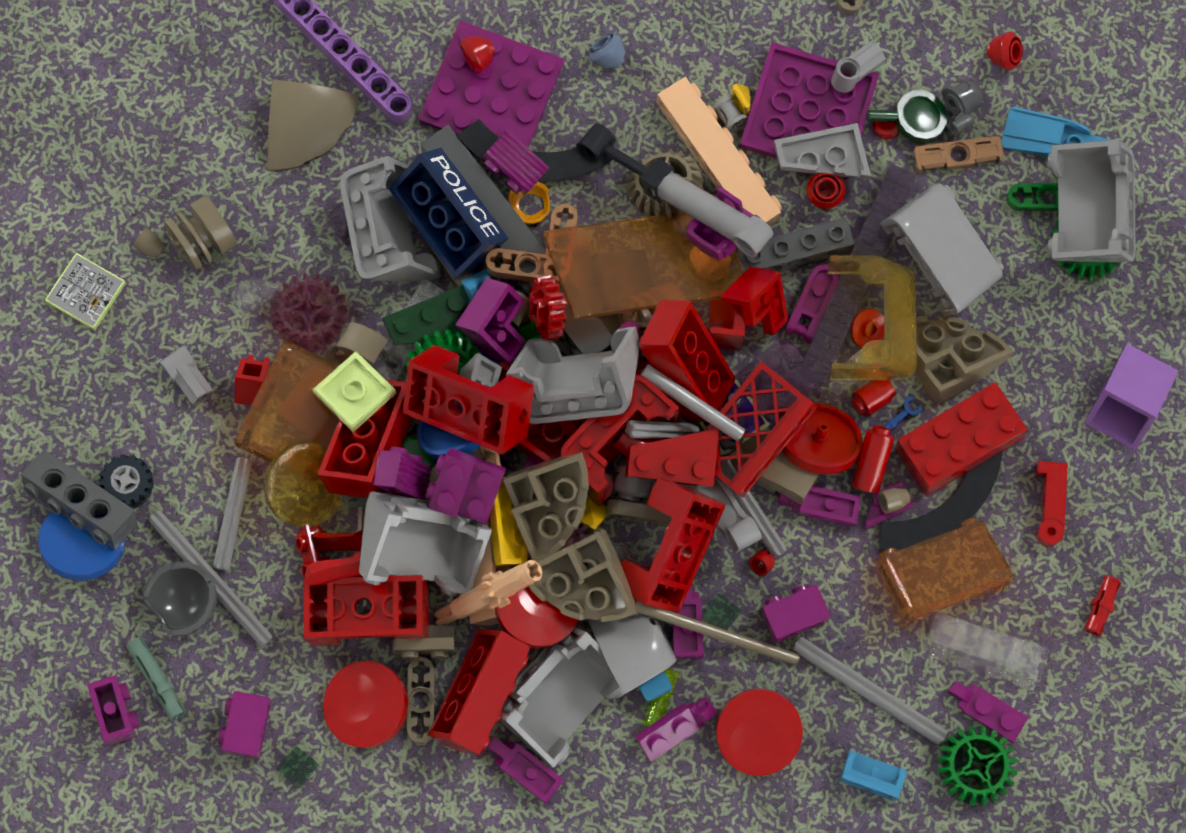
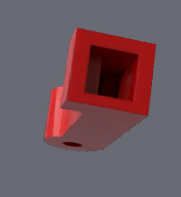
(1053, 502)

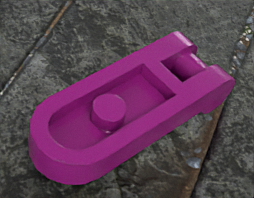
(813, 302)

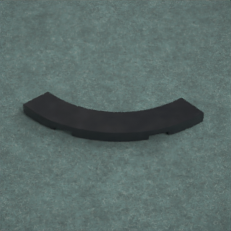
(561, 164)
(949, 515)

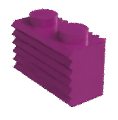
(515, 163)
(402, 473)

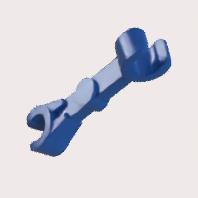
(893, 423)

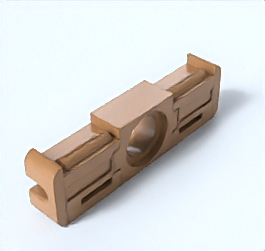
(976, 151)

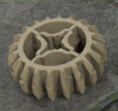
(683, 167)

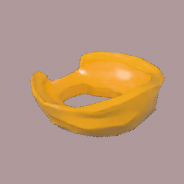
(539, 190)

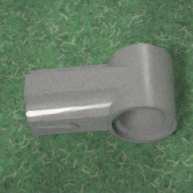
(857, 66)
(184, 372)

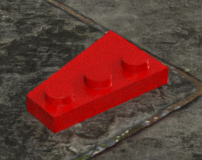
(678, 459)

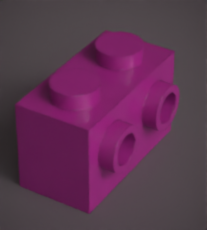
(795, 613)
(112, 711)
(245, 725)

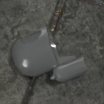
(961, 101)

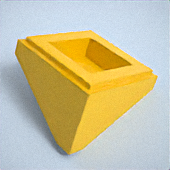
(741, 98)
(593, 515)

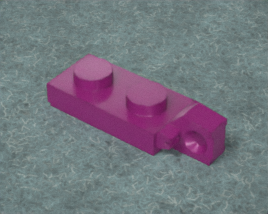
(826, 506)
(688, 643)
(988, 710)
(674, 728)
(526, 769)

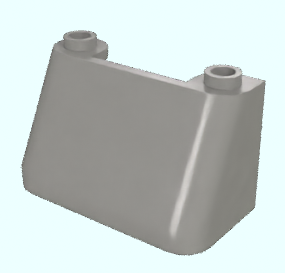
(1094, 202)
(381, 227)
(945, 248)
(578, 384)
(411, 539)
(558, 695)

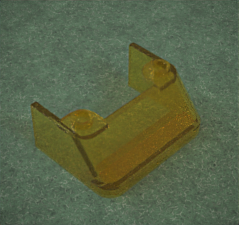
(897, 354)

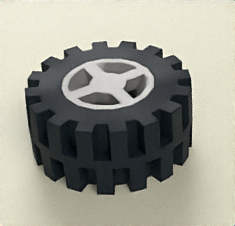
(127, 471)

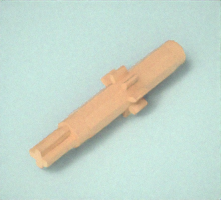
(490, 593)

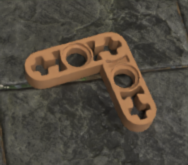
(542, 261)

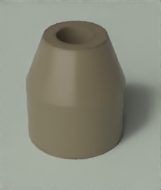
(149, 243)
(893, 499)

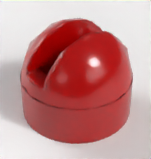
(766, 559)

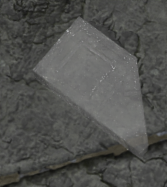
(253, 294)

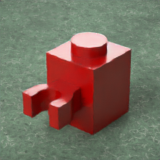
(249, 379)

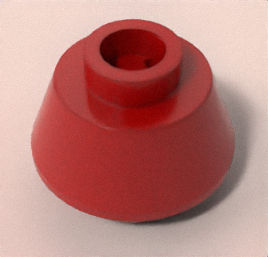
(1005, 51)
(477, 52)
(832, 193)

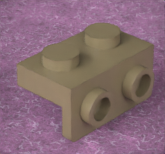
(438, 645)

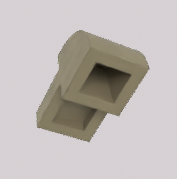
(362, 340)

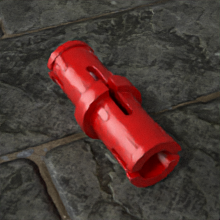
(1102, 605)

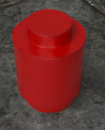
(873, 397)

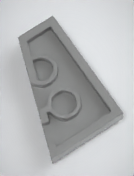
(825, 151)

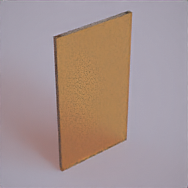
(635, 265)

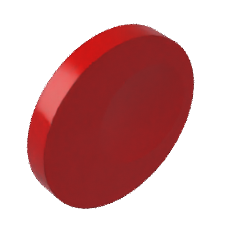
(825, 442)
(534, 620)
(365, 704)
(759, 731)

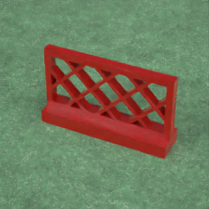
(775, 439)

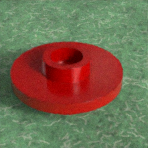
(867, 326)

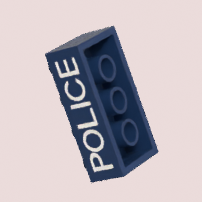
(447, 212)

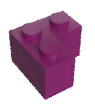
(489, 319)

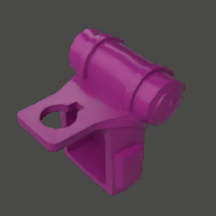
(710, 241)

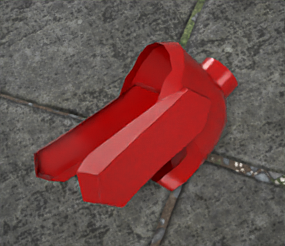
(337, 568)

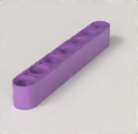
(350, 59)

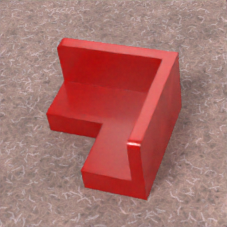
(760, 298)
(726, 324)

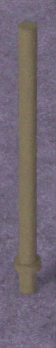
(717, 633)

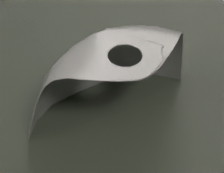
(633, 649)

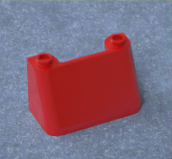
(598, 433)

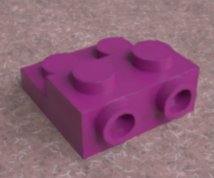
(465, 486)

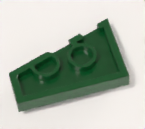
(427, 316)

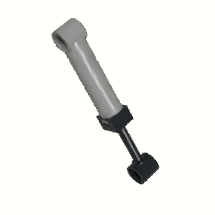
(662, 183)

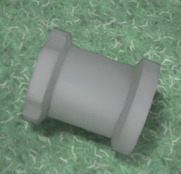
(729, 113)

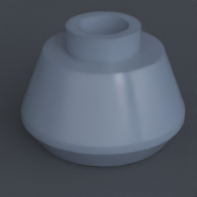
(608, 51)

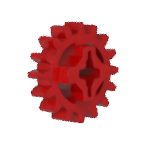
(547, 308)

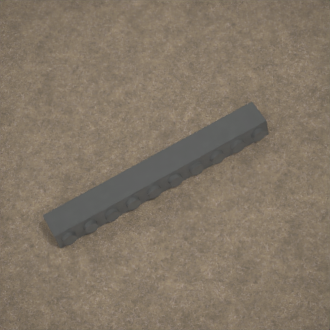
(582, 335)

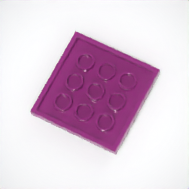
(504, 96)
(799, 99)

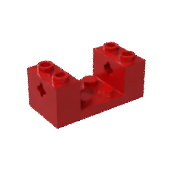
(490, 416)
(690, 530)
(397, 609)

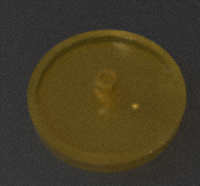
(295, 489)

